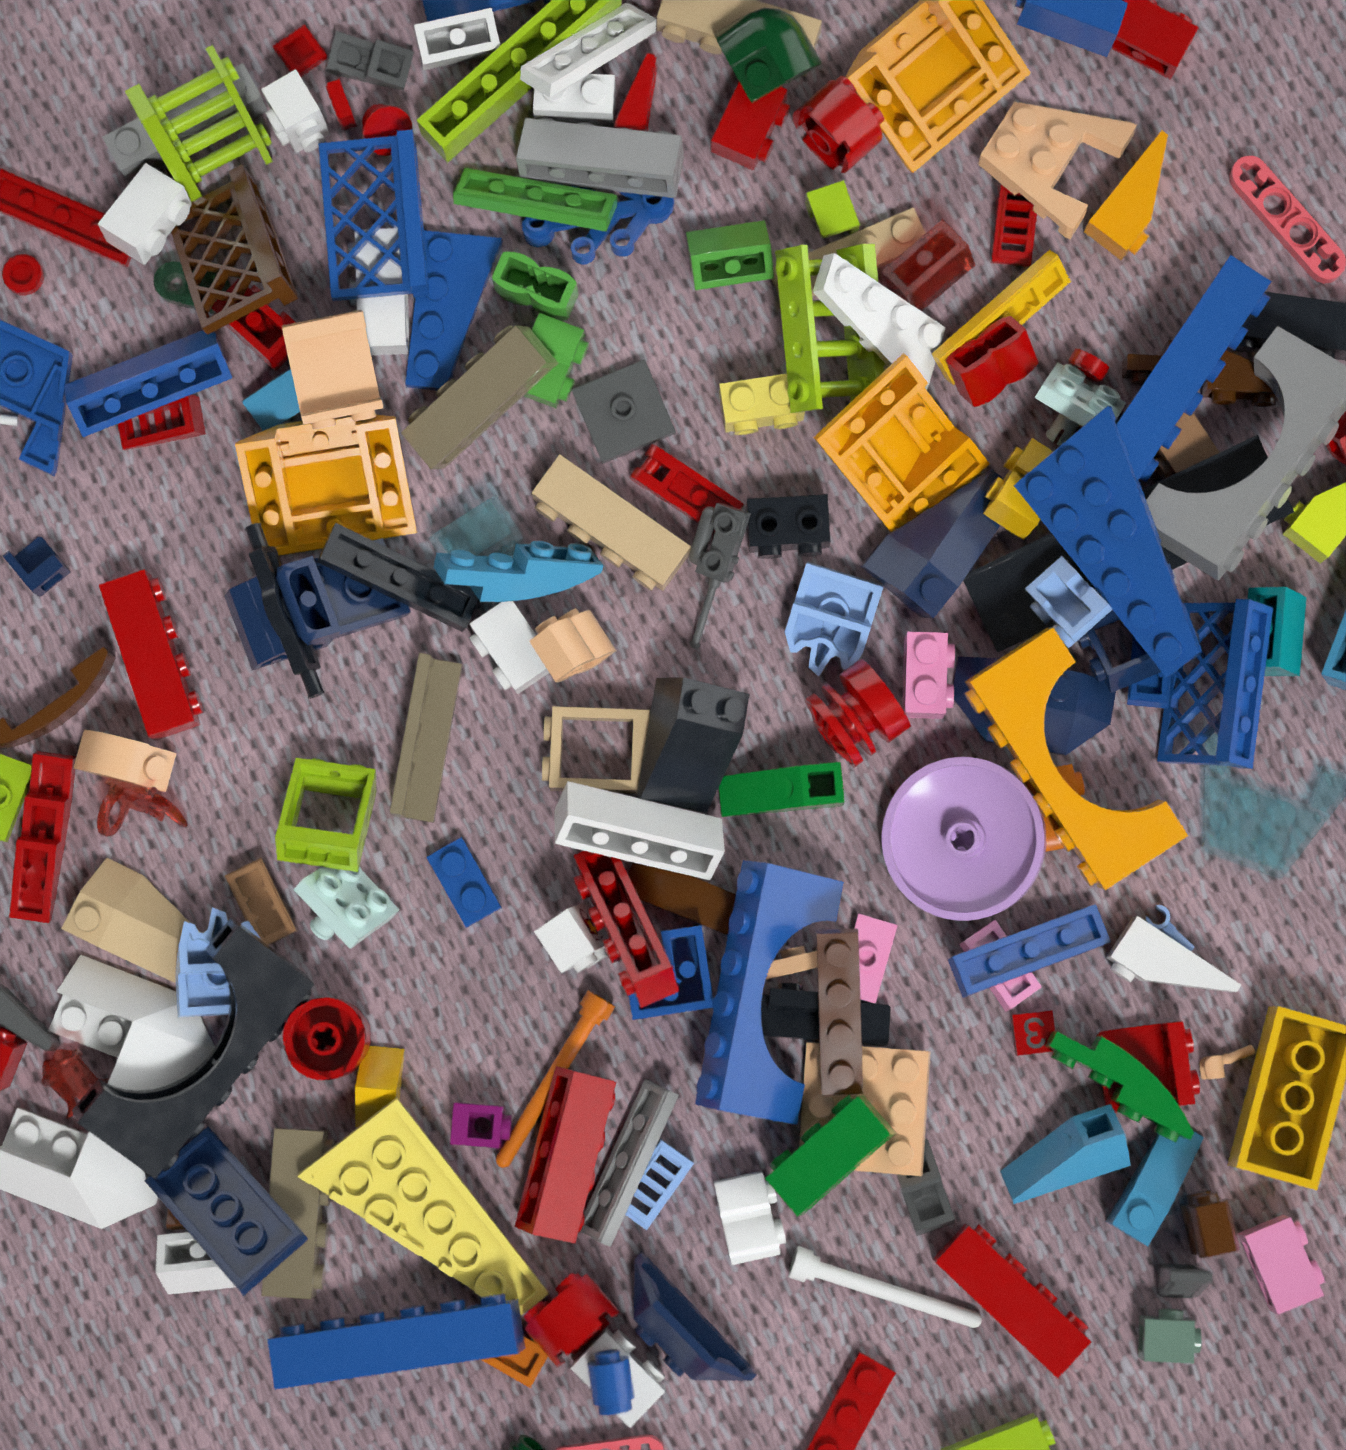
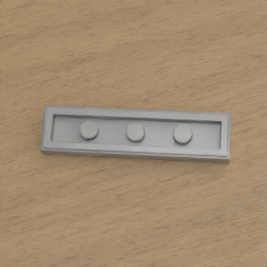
(628, 1162)

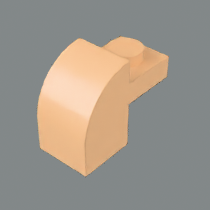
(124, 760)

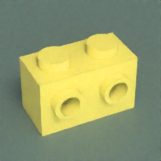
(757, 404)

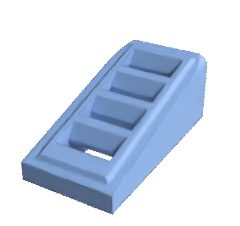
(679, 1160)

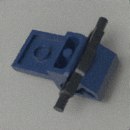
(301, 609)

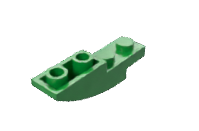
(1137, 1088)

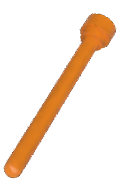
(593, 1012)

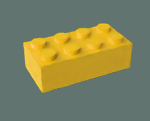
(1291, 1098)

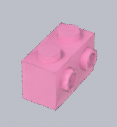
(925, 675)
(1282, 1263)

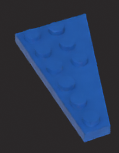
(1105, 525)

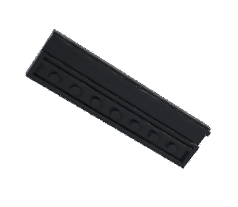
(1001, 584)

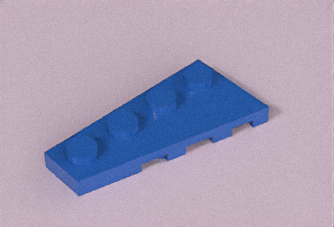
(456, 278)

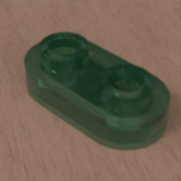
(182, 296)

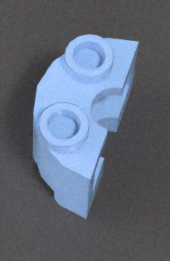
(1066, 600)

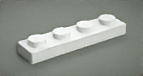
(588, 49)

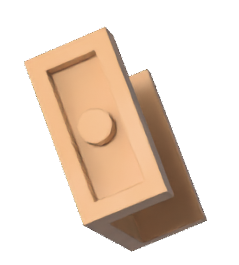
(332, 369)

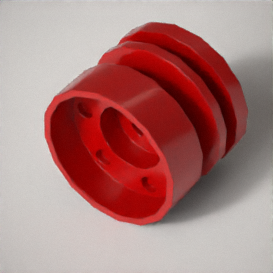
(857, 713)

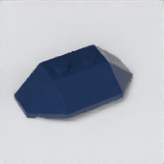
(1073, 712)
(681, 1330)

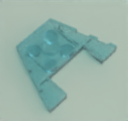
(1258, 825)

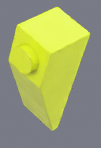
(1319, 523)

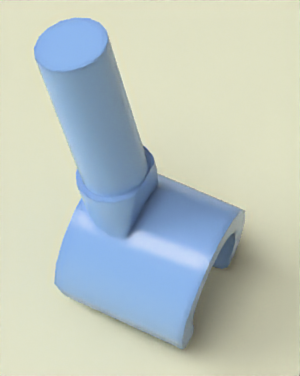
(1169, 929)

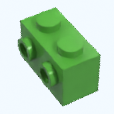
(730, 255)

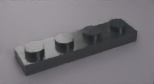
(397, 577)

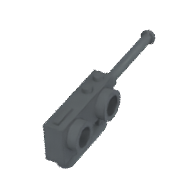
(719, 562)

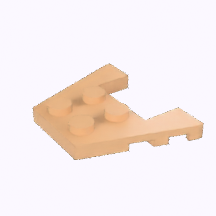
(1035, 148)

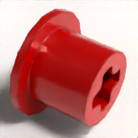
(384, 121)

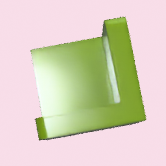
(832, 210)

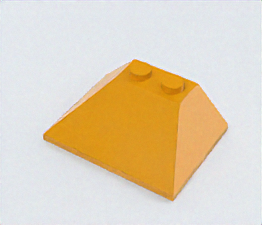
(935, 74)
(900, 446)
(311, 478)

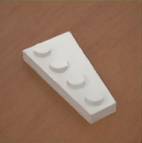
(878, 315)

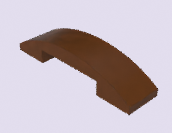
(89, 674)
(684, 896)

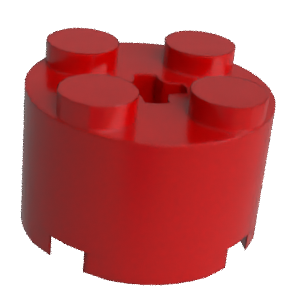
(839, 124)
(305, 1048)
(570, 1318)

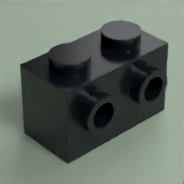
(788, 525)

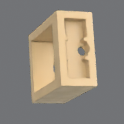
(554, 732)

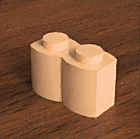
(571, 644)

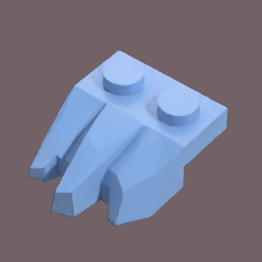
(832, 616)
(199, 979)

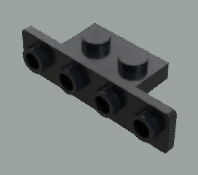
(795, 1015)

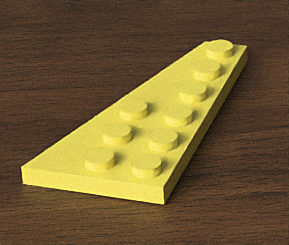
(413, 1195)

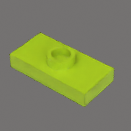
(14, 786)

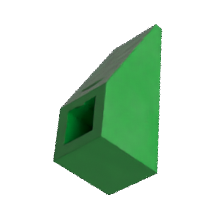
(782, 790)

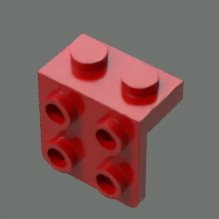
(1164, 1052)

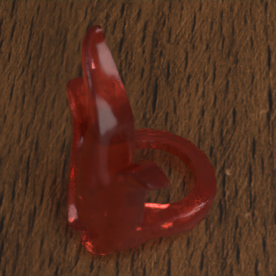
(137, 798)
(68, 1076)

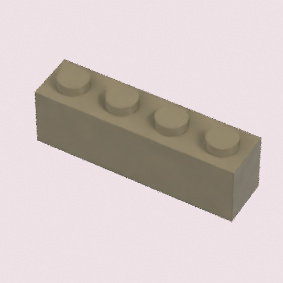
(479, 396)
(291, 1153)

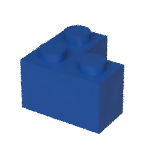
(689, 962)

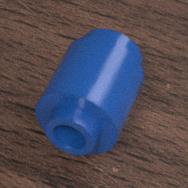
(611, 1382)

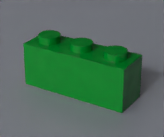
(829, 1153)

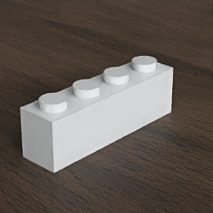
(638, 831)

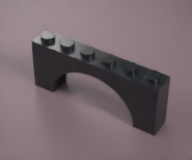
(155, 1123)

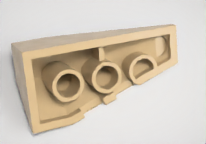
(128, 918)

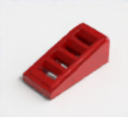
(638, 103)
(1012, 257)
(192, 417)

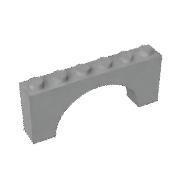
(1217, 525)

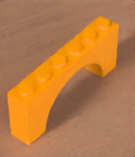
(1015, 699)

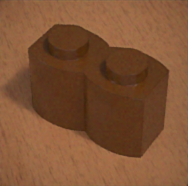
(1209, 1224)

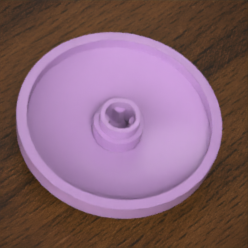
(963, 838)

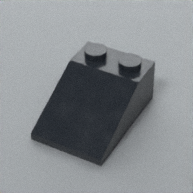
(690, 742)

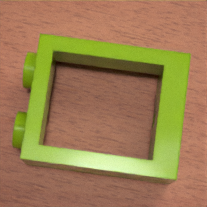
(321, 846)

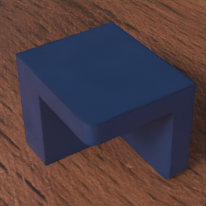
(38, 566)

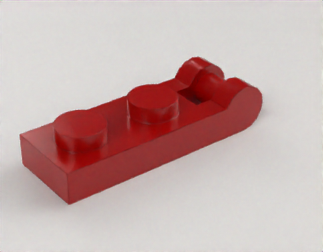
(682, 485)

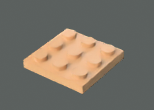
(896, 1087)

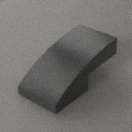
(369, 62)
(926, 1197)

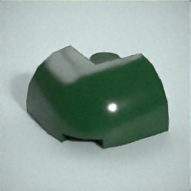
(767, 50)

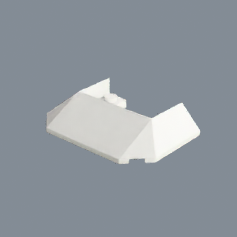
(153, 1049)

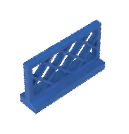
(408, 223)
(1239, 684)

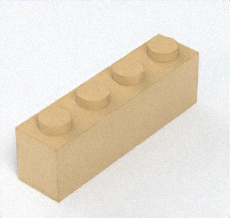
(702, 18)
(611, 523)

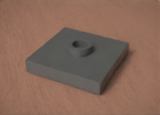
(623, 411)

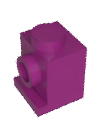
(464, 1129)

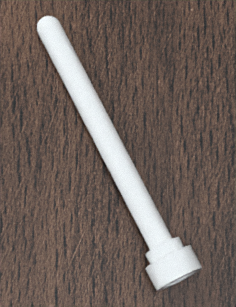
(808, 1266)

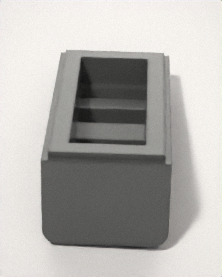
(23, 1022)
(1182, 1280)

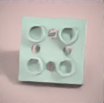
(1075, 400)
(345, 904)

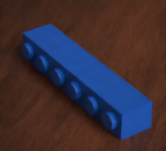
(1189, 362)
(396, 1343)

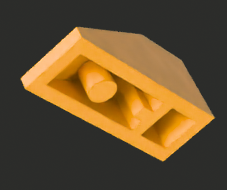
(1128, 210)

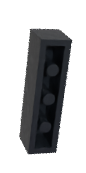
(1310, 319)

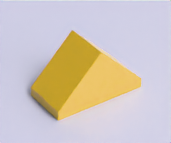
(377, 1081)

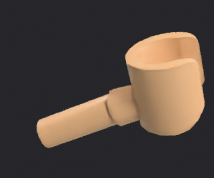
(1213, 1066)

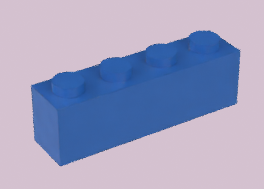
(147, 382)

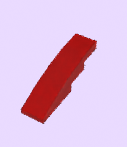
(42, 837)

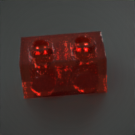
(929, 266)

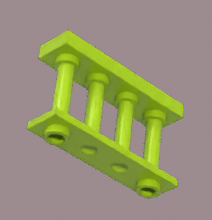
(165, 131)
(799, 332)

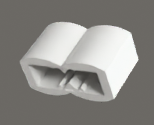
(748, 1217)

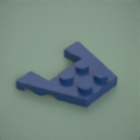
(33, 387)

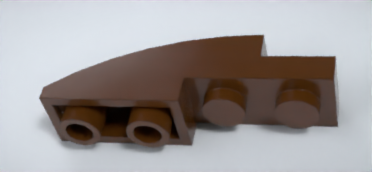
(1232, 383)

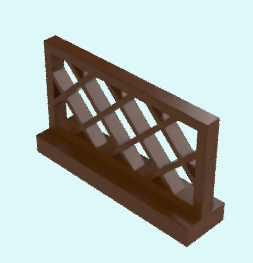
(263, 246)

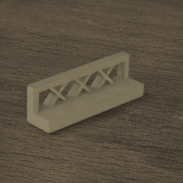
(426, 739)

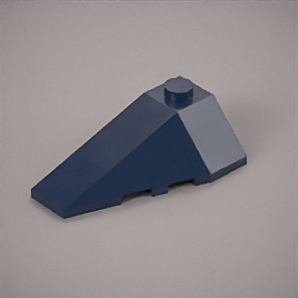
(936, 549)

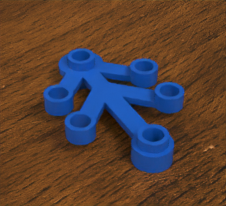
(637, 206)

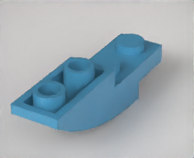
(531, 573)

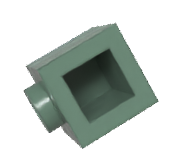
(1168, 1337)

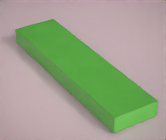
(535, 199)

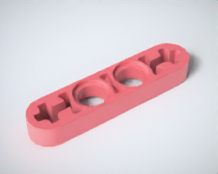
(1293, 215)

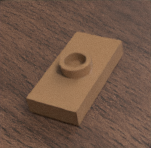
(261, 901)

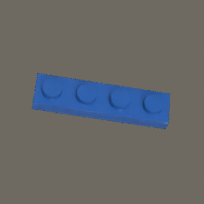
(1029, 950)

